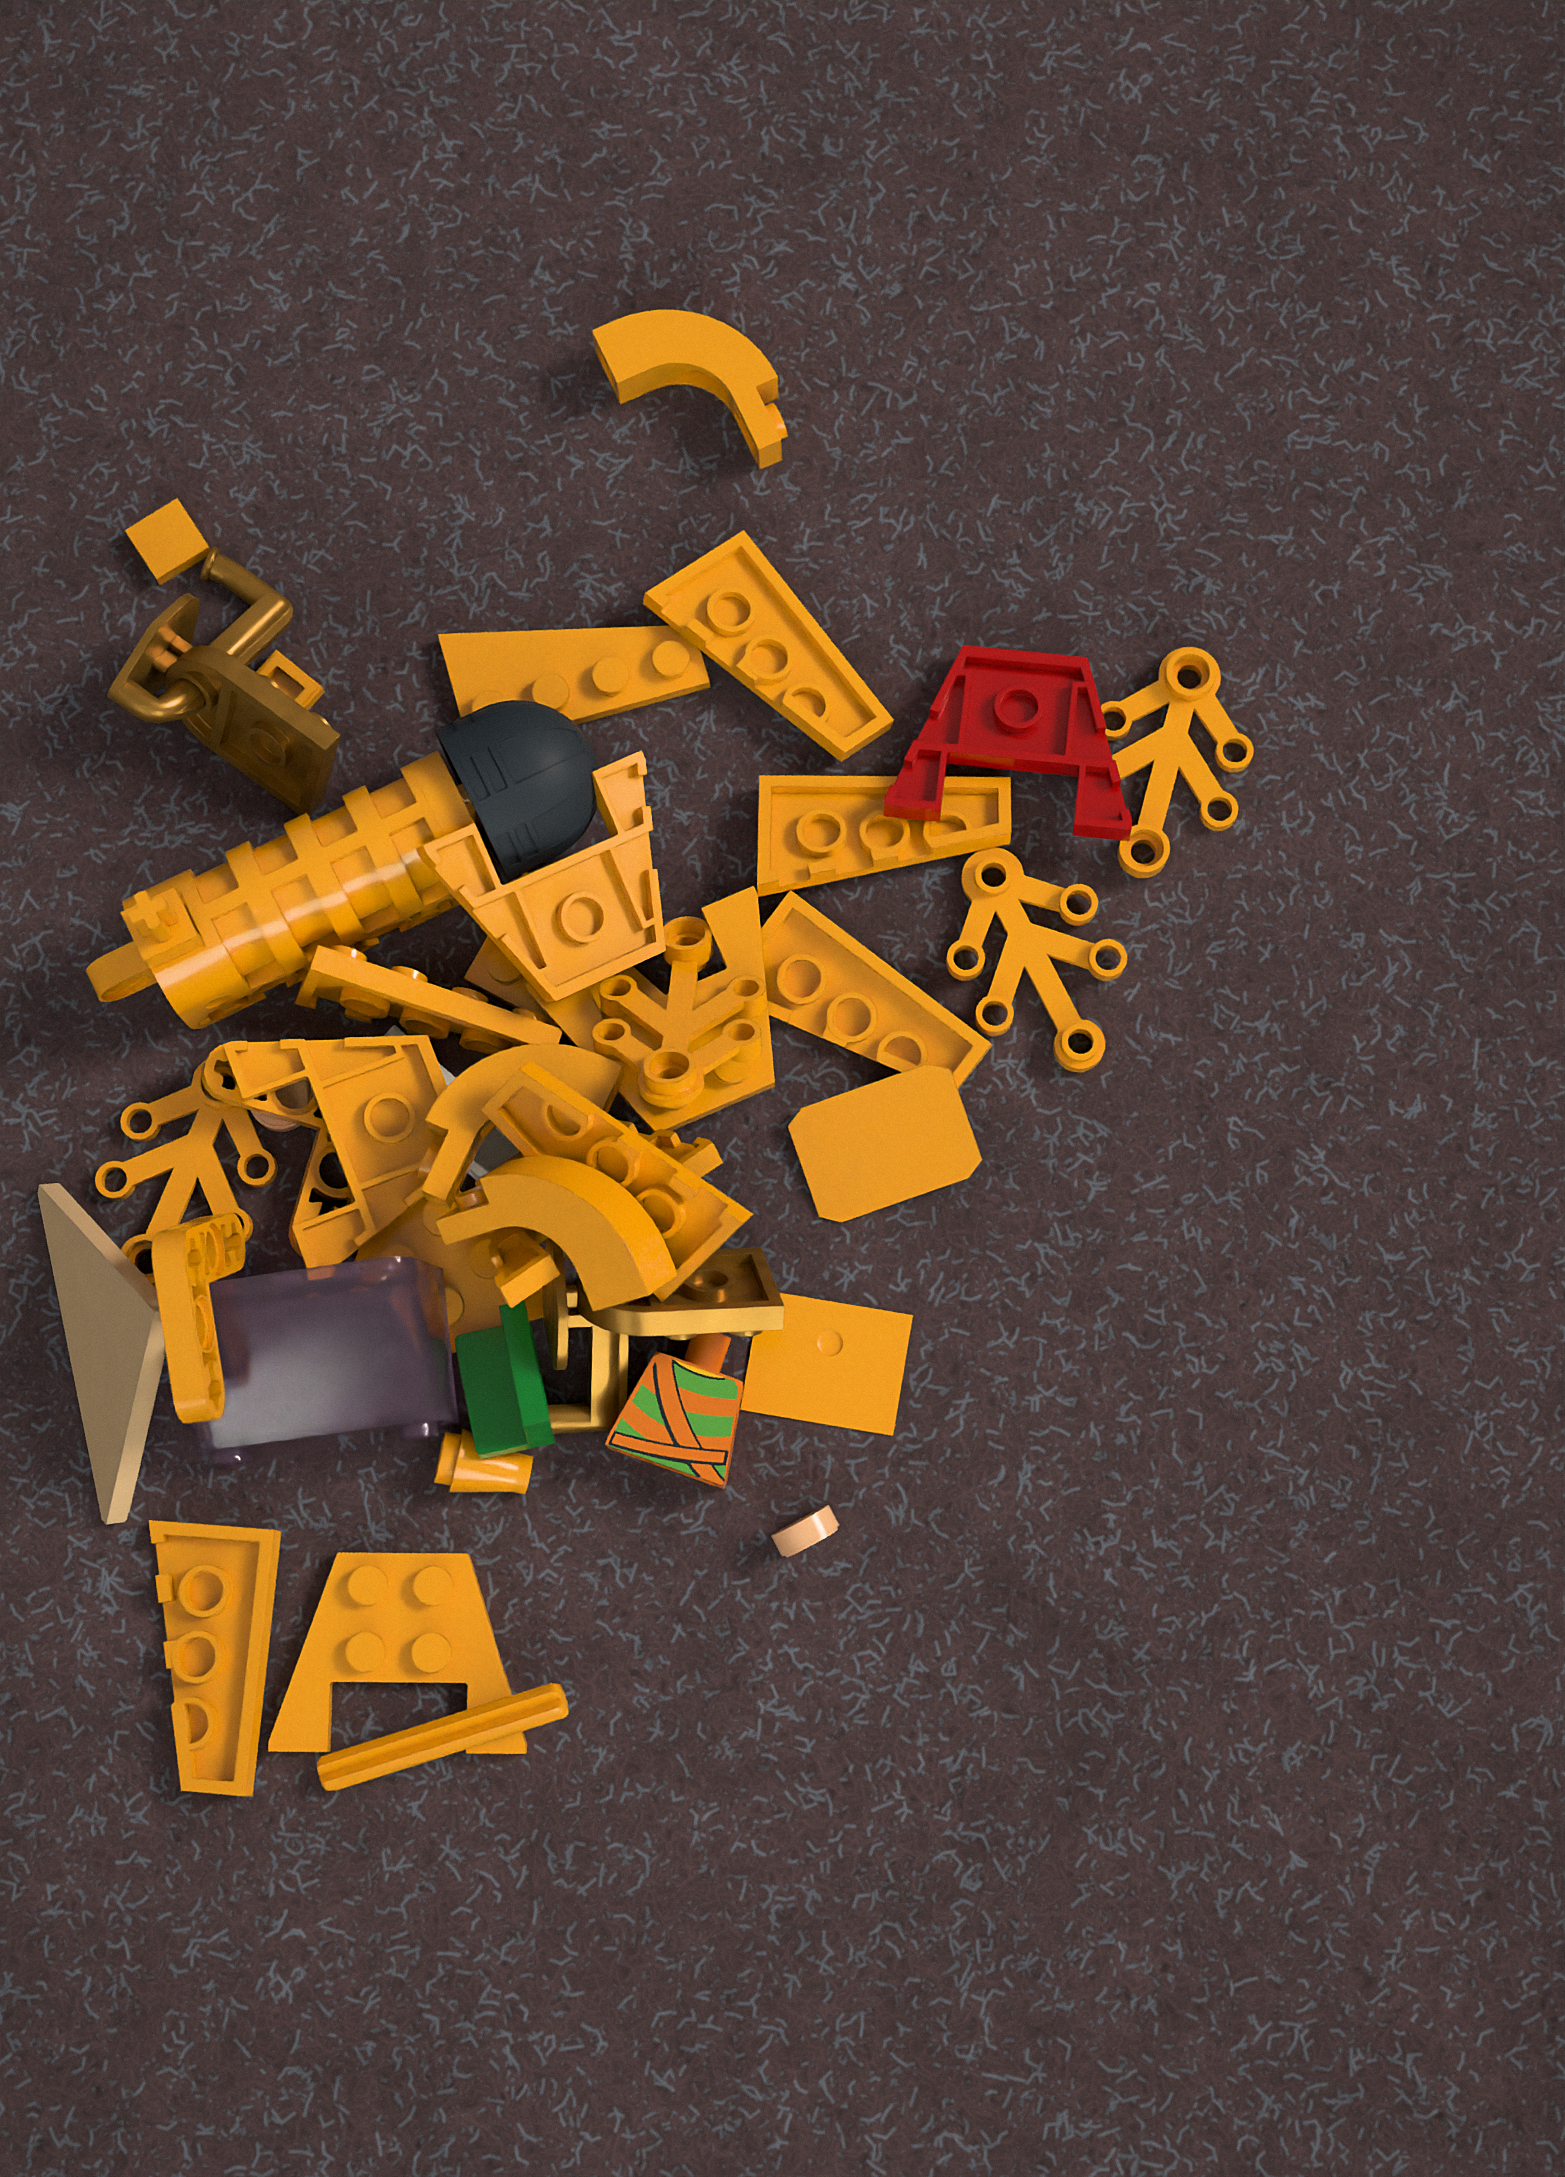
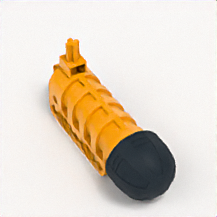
(356, 870)

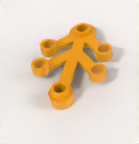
(1173, 750)
(1030, 948)
(672, 1073)
(189, 1158)

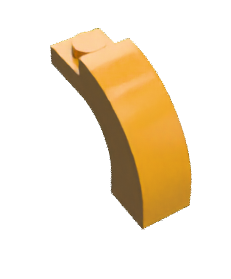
(697, 351)
(464, 1125)
(582, 1211)

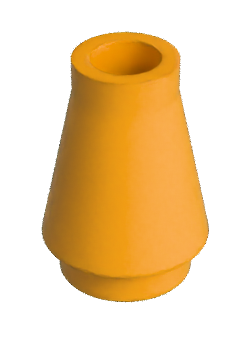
(466, 1472)

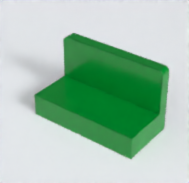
(504, 1386)

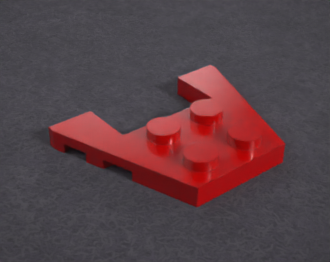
(1017, 716)

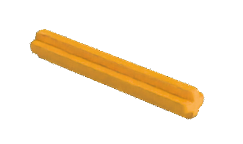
(442, 1737)

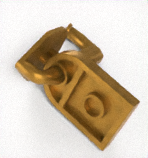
(224, 700)
(725, 1294)

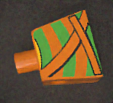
(683, 1413)

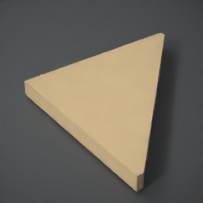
(111, 1343)

